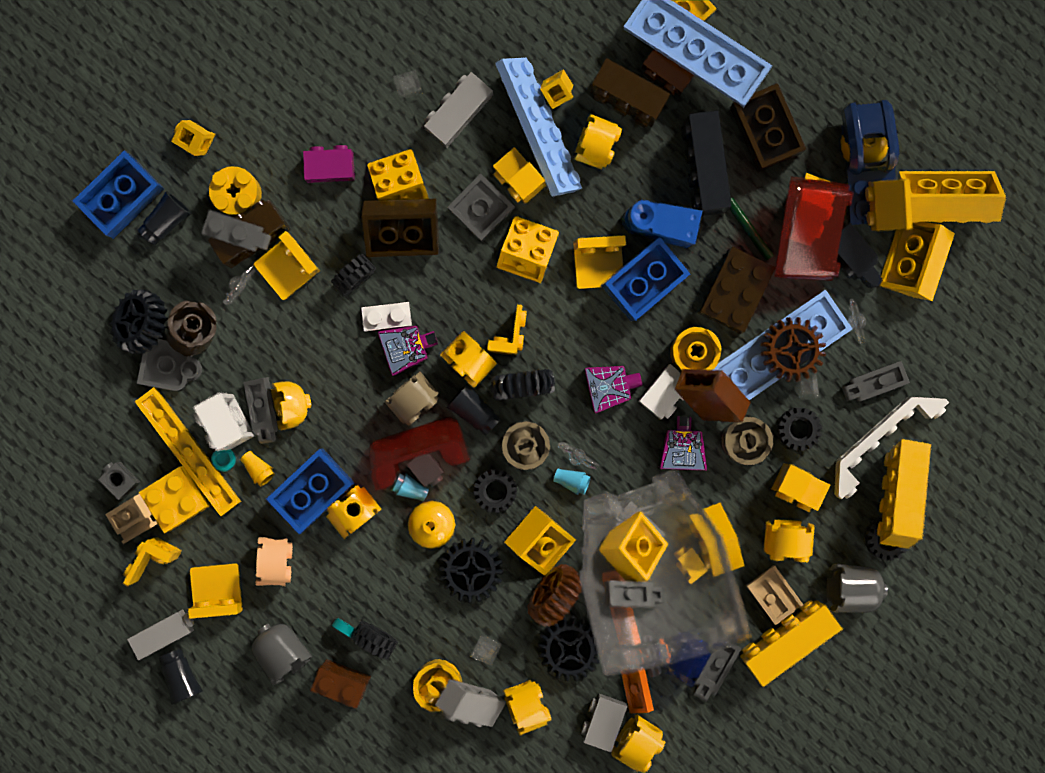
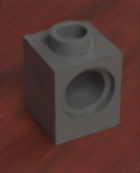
(426, 469)
(128, 484)

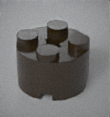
(190, 315)

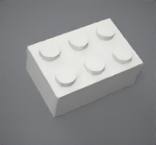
(223, 422)

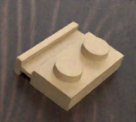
(131, 518)
(774, 595)

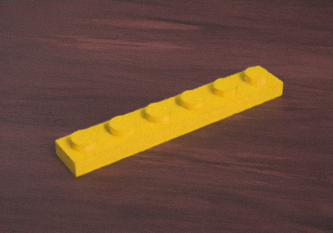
(187, 451)

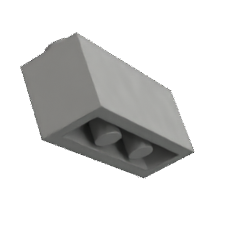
(458, 109)
(470, 704)

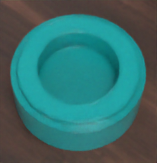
(223, 460)
(343, 627)

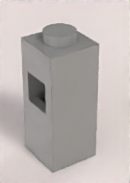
(161, 634)

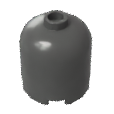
(855, 589)
(279, 651)

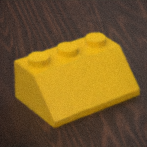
(917, 260)

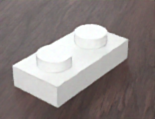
(386, 316)

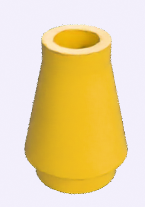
(257, 468)

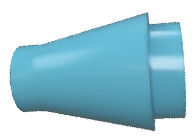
(572, 480)
(409, 487)

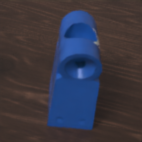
(669, 222)

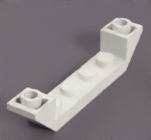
(844, 480)

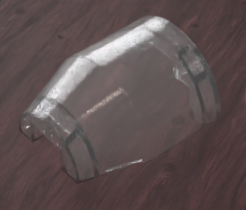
(697, 582)

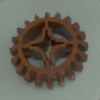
(791, 338)
(555, 595)

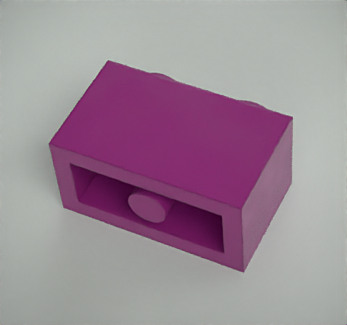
(328, 165)

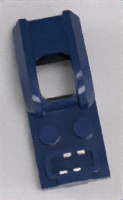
(862, 123)

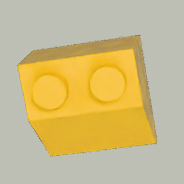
(889, 205)
(540, 541)
(634, 548)

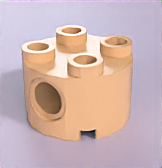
(272, 562)

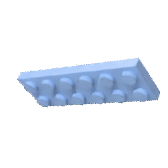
(698, 48)
(539, 126)
(746, 364)

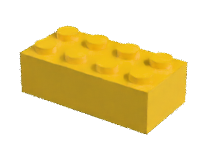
(955, 196)
(904, 494)
(790, 641)

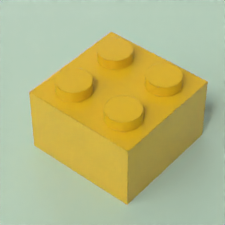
(174, 499)

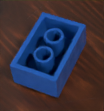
(118, 194)
(645, 279)
(310, 491)

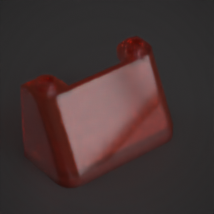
(812, 229)
(437, 435)

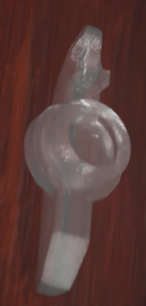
(237, 285)
(857, 321)
(577, 456)

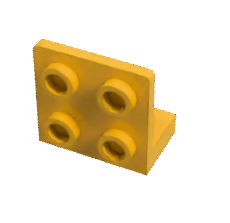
(397, 177)
(527, 249)
(597, 259)
(286, 266)
(502, 346)
(152, 549)
(215, 591)

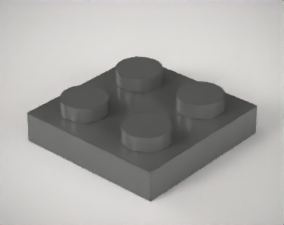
(481, 207)

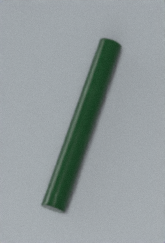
(750, 230)

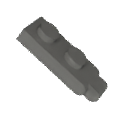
(235, 231)
(876, 382)
(261, 409)
(632, 594)
(715, 672)

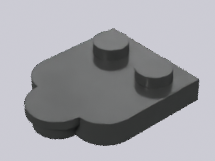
(167, 368)

